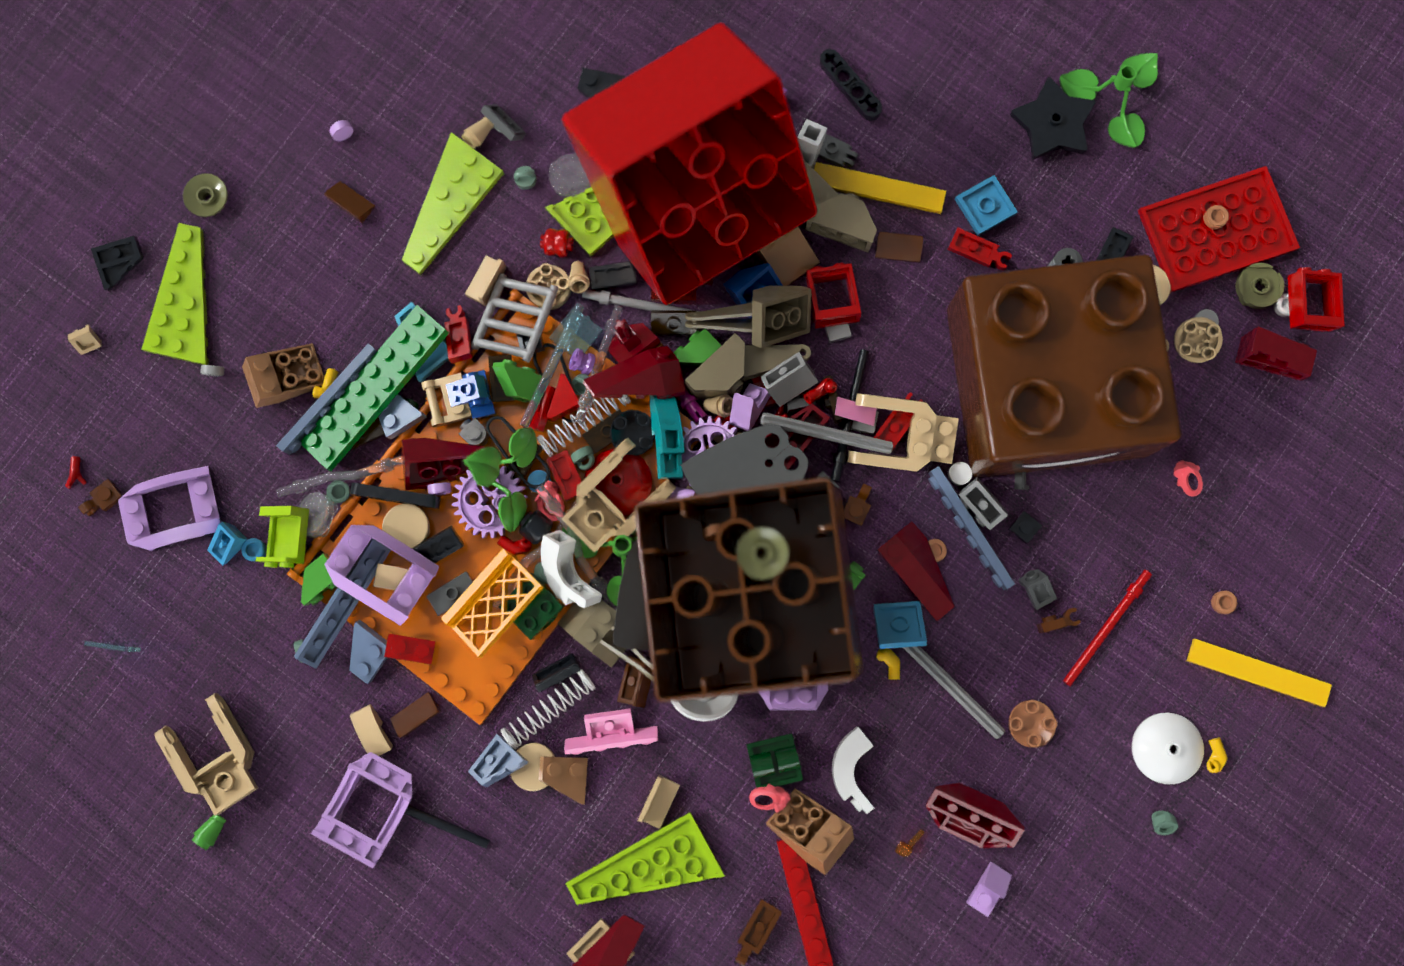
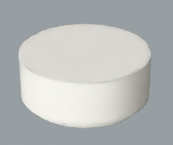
(1282, 306)
(960, 473)

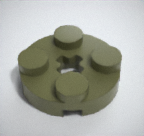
(1267, 276)

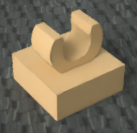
(84, 340)

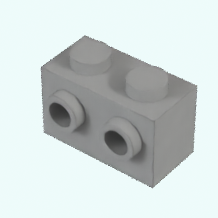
(789, 379)
(983, 504)

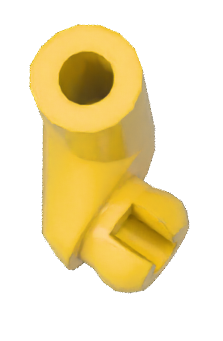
(331, 375)
(892, 661)
(1218, 757)

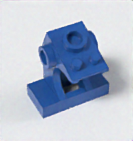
(472, 390)

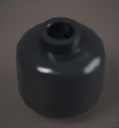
(534, 526)

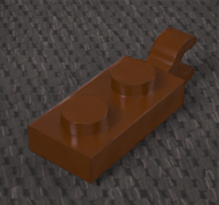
(757, 930)

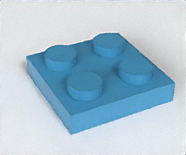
(986, 205)
(899, 625)

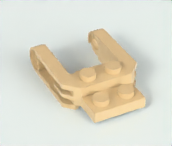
(929, 436)
(594, 515)
(226, 777)

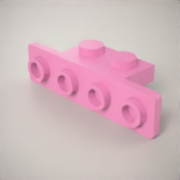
(610, 731)

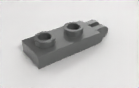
(836, 152)

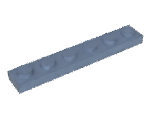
(291, 441)
(975, 537)
(340, 606)

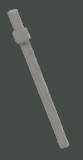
(606, 297)

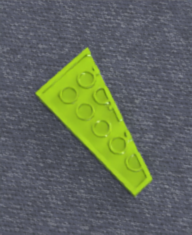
(455, 192)
(583, 220)
(180, 309)
(659, 861)

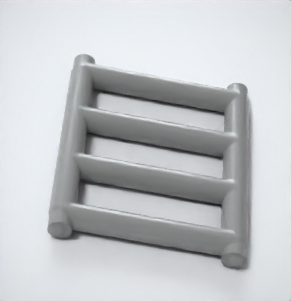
(533, 333)

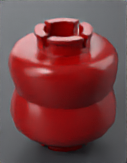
(556, 242)

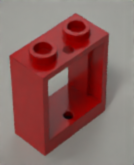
(1332, 300)
(839, 315)

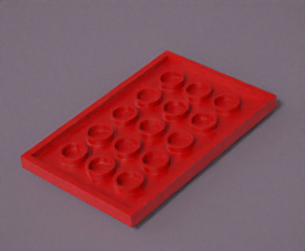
(1195, 253)

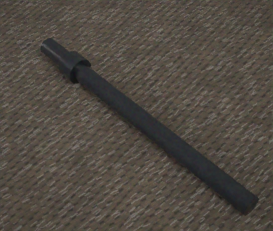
(840, 457)

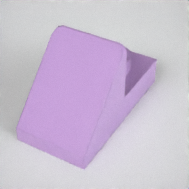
(748, 406)
(989, 889)

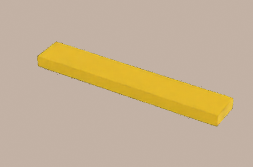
(882, 188)
(1259, 673)

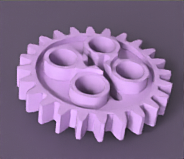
(698, 431)
(473, 513)

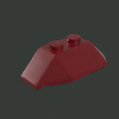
(974, 816)

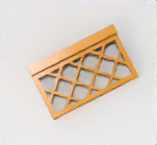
(482, 588)

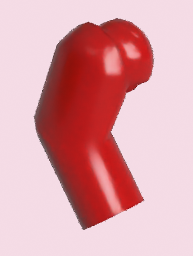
(825, 386)
(517, 547)

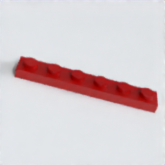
(805, 906)

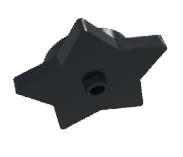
(1052, 135)

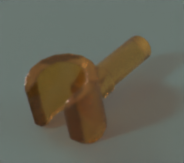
(905, 849)

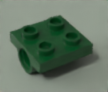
(538, 613)
(774, 761)

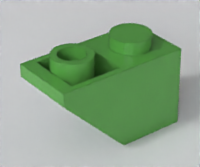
(698, 350)
(516, 381)
(316, 581)

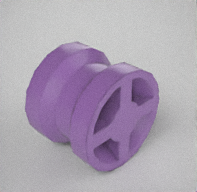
(582, 361)

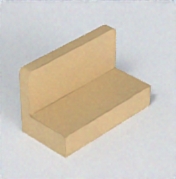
(485, 280)
(659, 801)

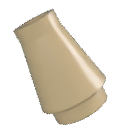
(477, 132)
(578, 278)
(719, 405)

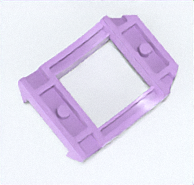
(203, 504)
(407, 591)
(795, 698)
(350, 840)

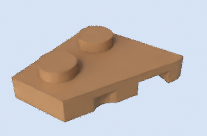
(565, 775)

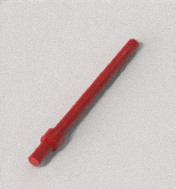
(1133, 591)

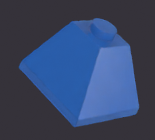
(746, 280)

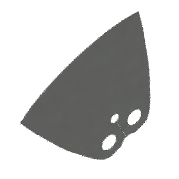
(741, 463)
(630, 616)

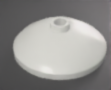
(706, 708)
(1152, 748)

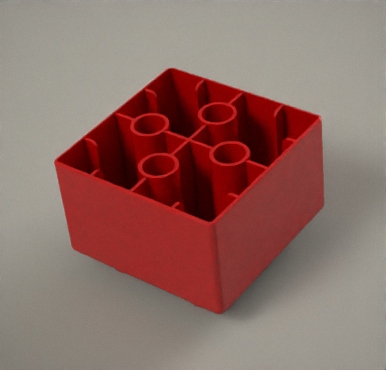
(694, 161)

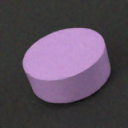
(341, 130)
(439, 489)

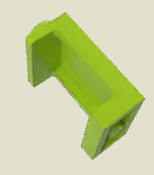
(285, 536)

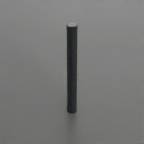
(447, 826)

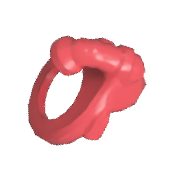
(1182, 471)
(552, 488)
(778, 794)

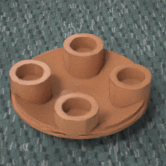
(1032, 723)

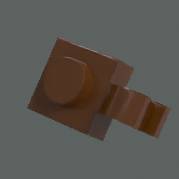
(104, 497)
(856, 508)
(1051, 622)

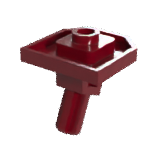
(631, 340)

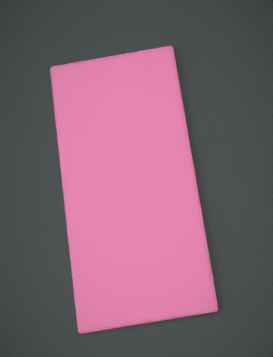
(848, 409)

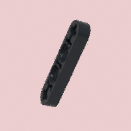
(847, 86)
(395, 495)

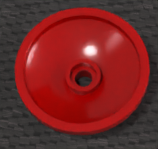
(634, 485)

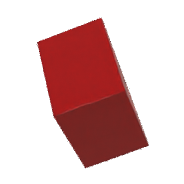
(563, 401)

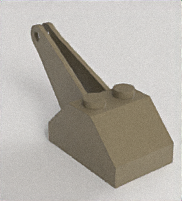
(839, 215)
(775, 311)
(735, 363)
(594, 630)

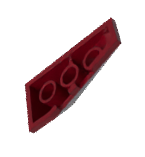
(647, 373)
(433, 461)
(916, 566)
(615, 944)

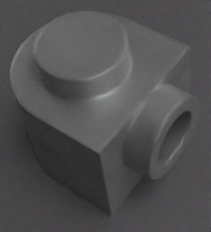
(474, 432)

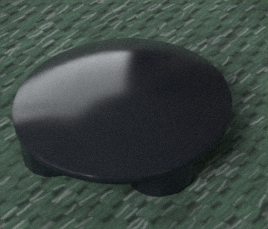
(636, 427)

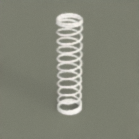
(625, 399)
(585, 680)

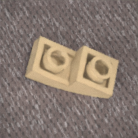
(388, 576)
(369, 730)

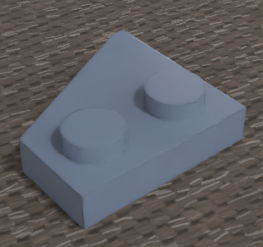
(399, 417)
(366, 652)
(496, 762)

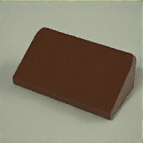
(349, 201)
(899, 247)
(635, 684)
(415, 715)

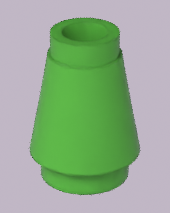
(208, 833)

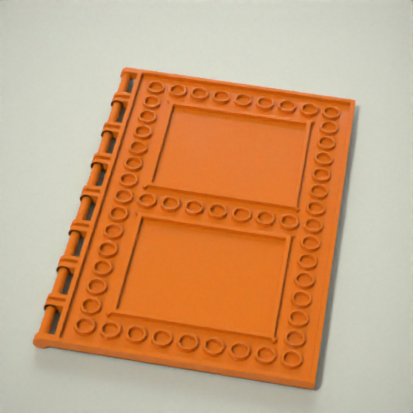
(456, 671)

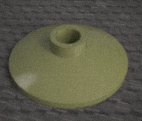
(197, 190)
(775, 553)

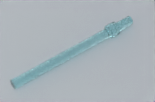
(570, 326)

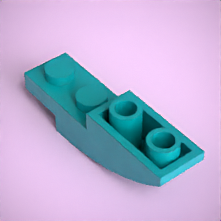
(668, 435)

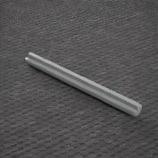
(828, 433)
(956, 691)

